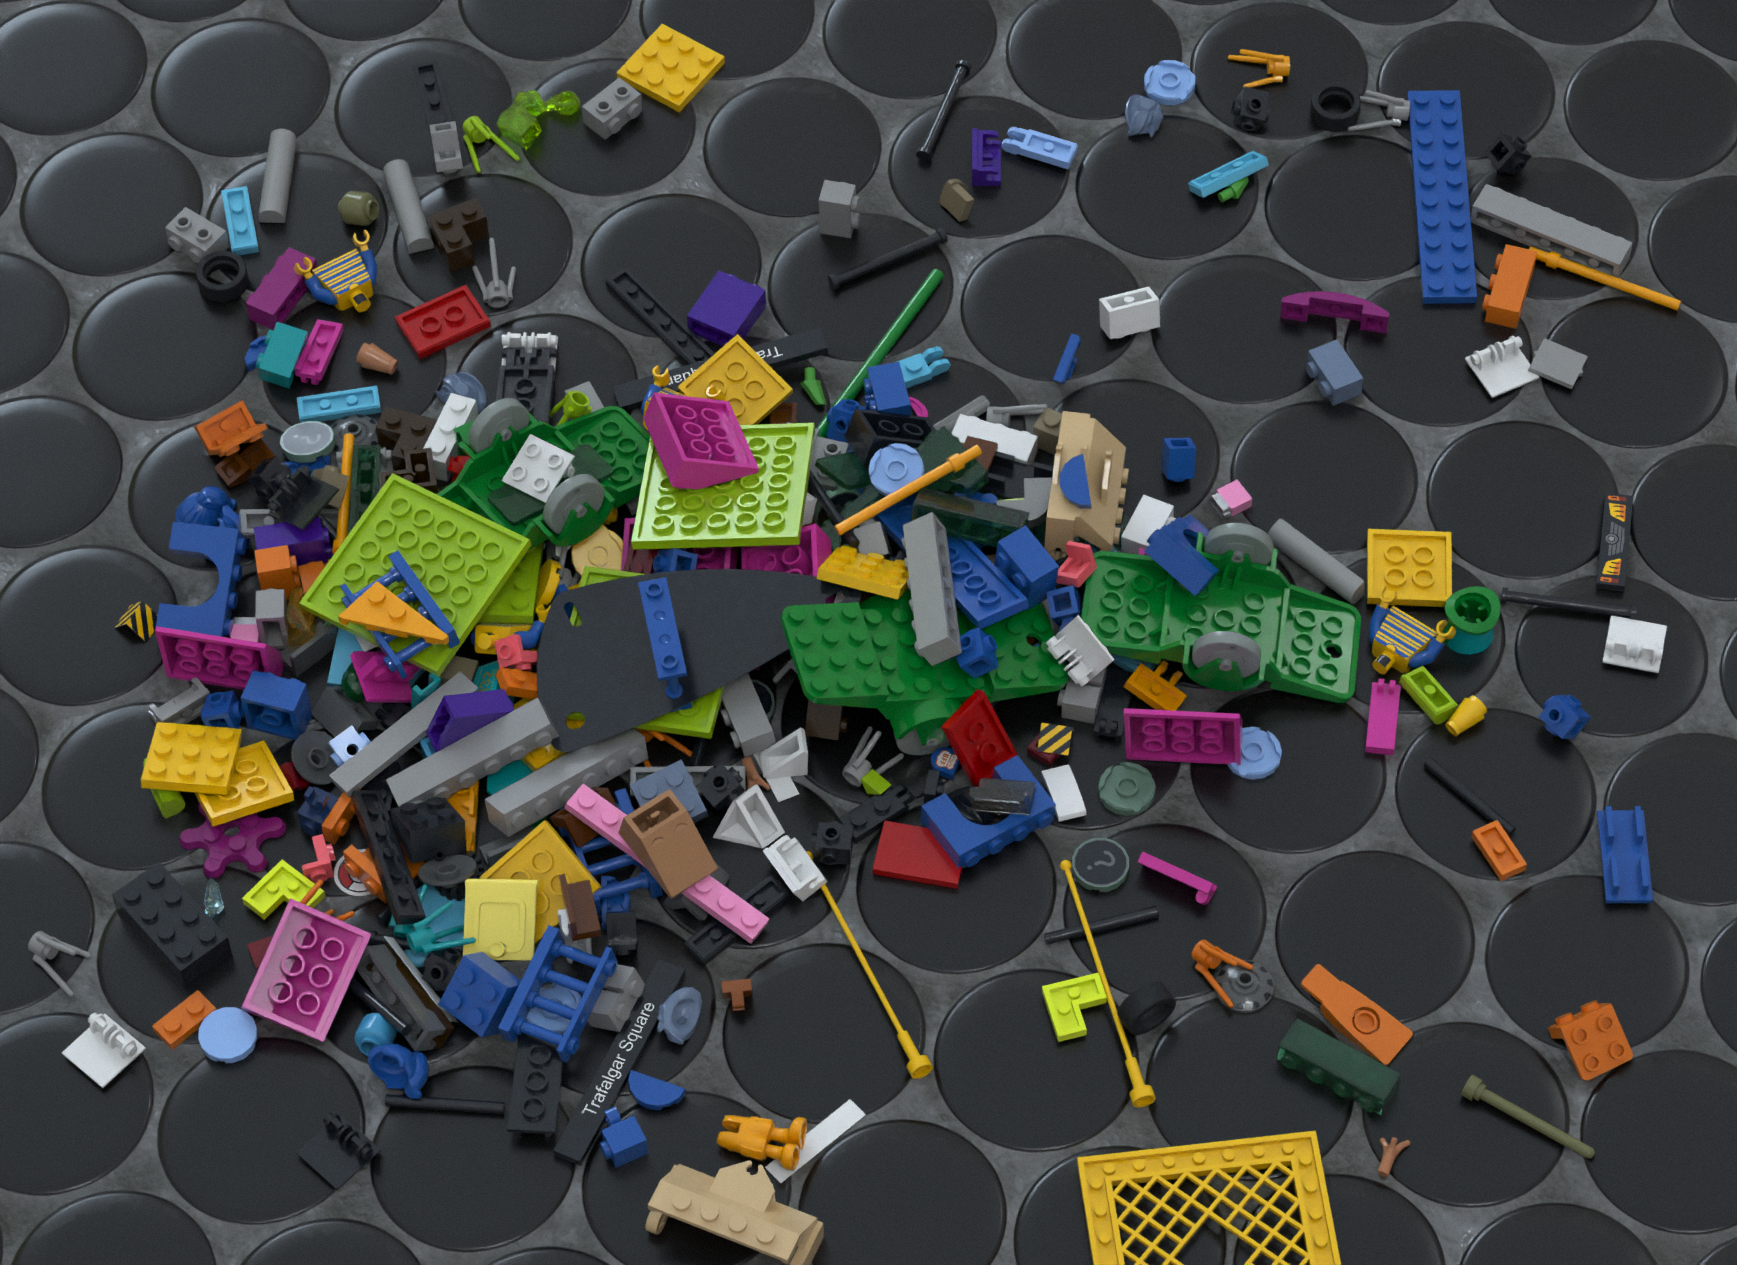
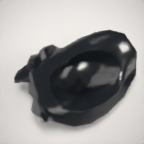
(961, 801)

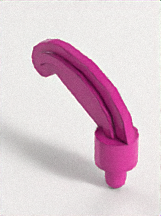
(918, 408)

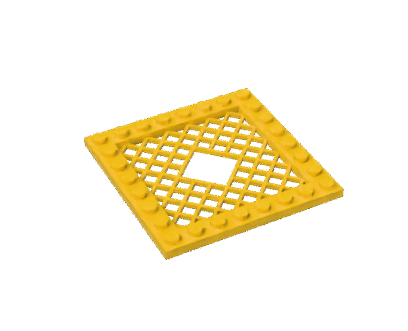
(1210, 1159)

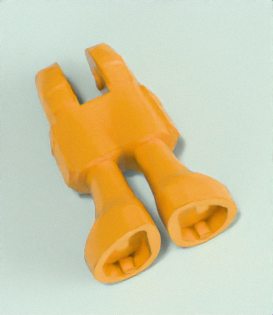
(754, 1134)

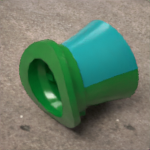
(1473, 615)

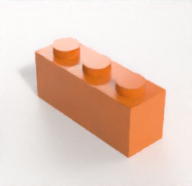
(1509, 286)

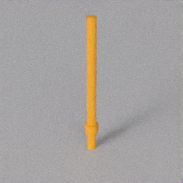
(1555, 260)
(954, 463)
(343, 511)

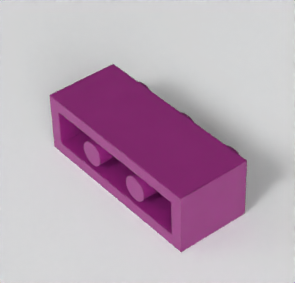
(279, 290)

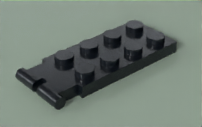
(528, 379)

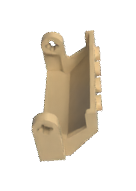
(1105, 475)
(737, 1209)

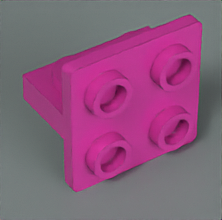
(379, 682)

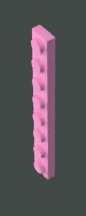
(707, 893)

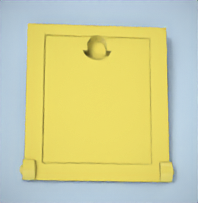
(501, 913)

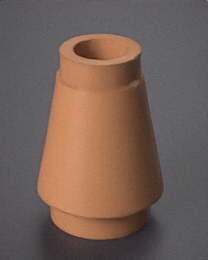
(376, 359)

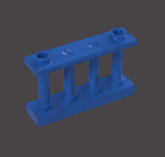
(412, 592)
(663, 635)
(643, 879)
(540, 972)

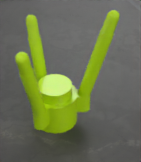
(477, 132)
(574, 404)

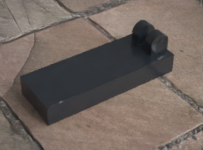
(1112, 704)

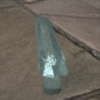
(213, 899)

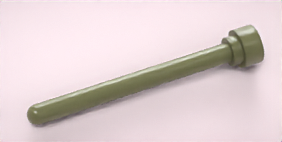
(1477, 1090)

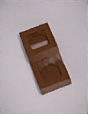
(238, 467)

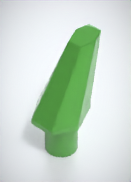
(1233, 190)
(813, 387)

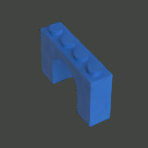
(224, 549)
(1176, 552)
(969, 841)

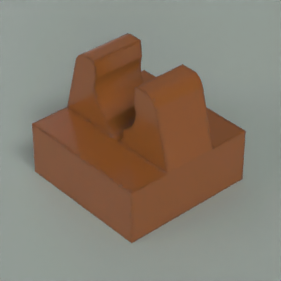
(737, 991)

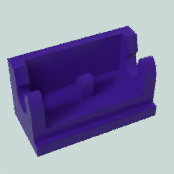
(986, 158)

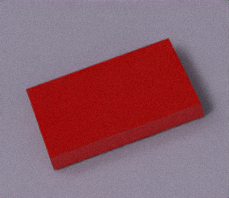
(442, 321)
(978, 738)
(915, 856)

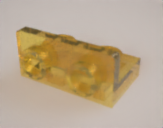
(301, 622)

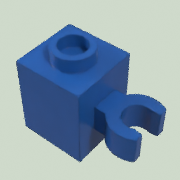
(1178, 459)
(1064, 605)
(622, 1139)

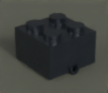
(429, 829)

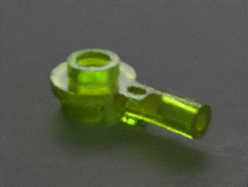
(564, 103)

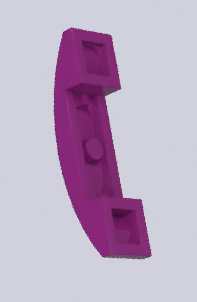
(1335, 305)

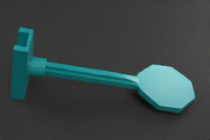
(495, 782)

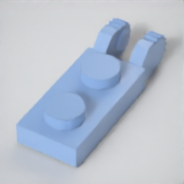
(1040, 147)

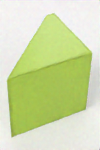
(874, 783)

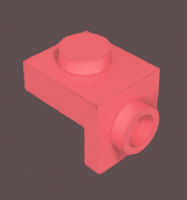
(1077, 566)
(512, 656)
(322, 867)

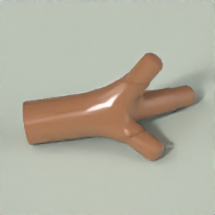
(752, 774)
(1390, 1152)

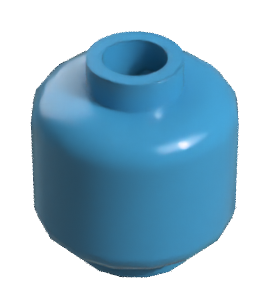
(373, 1032)

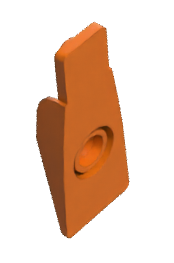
(1357, 1016)

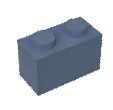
(1334, 372)

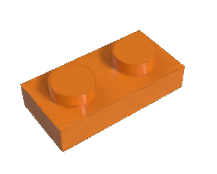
(518, 682)
(338, 819)
(1499, 850)
(183, 1020)

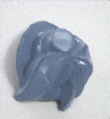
(1142, 115)
(463, 385)
(680, 1014)

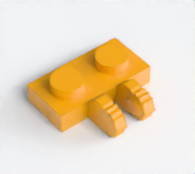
(1154, 689)

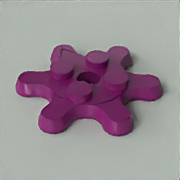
(240, 847)

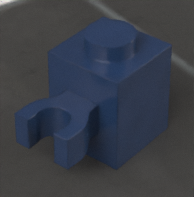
(315, 810)

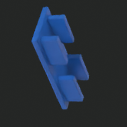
(1624, 856)

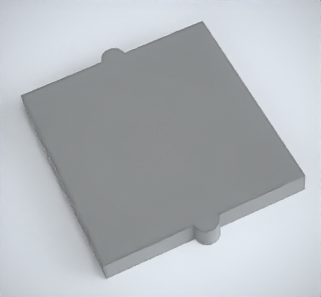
(1557, 363)

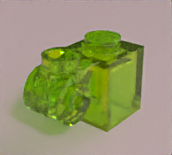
(518, 120)

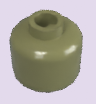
(358, 208)

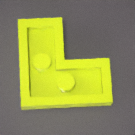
(280, 885)
(1067, 999)

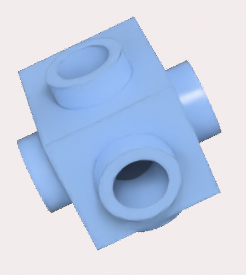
(343, 740)

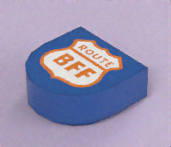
(946, 762)

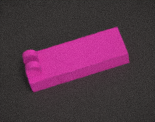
(318, 351)
(1383, 717)
(1205, 888)

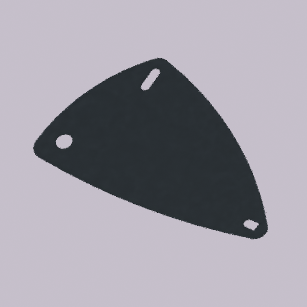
(607, 663)

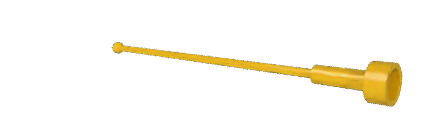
(919, 1065)
(1142, 1094)

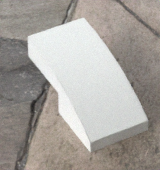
(1064, 792)

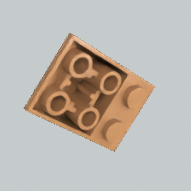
(668, 843)

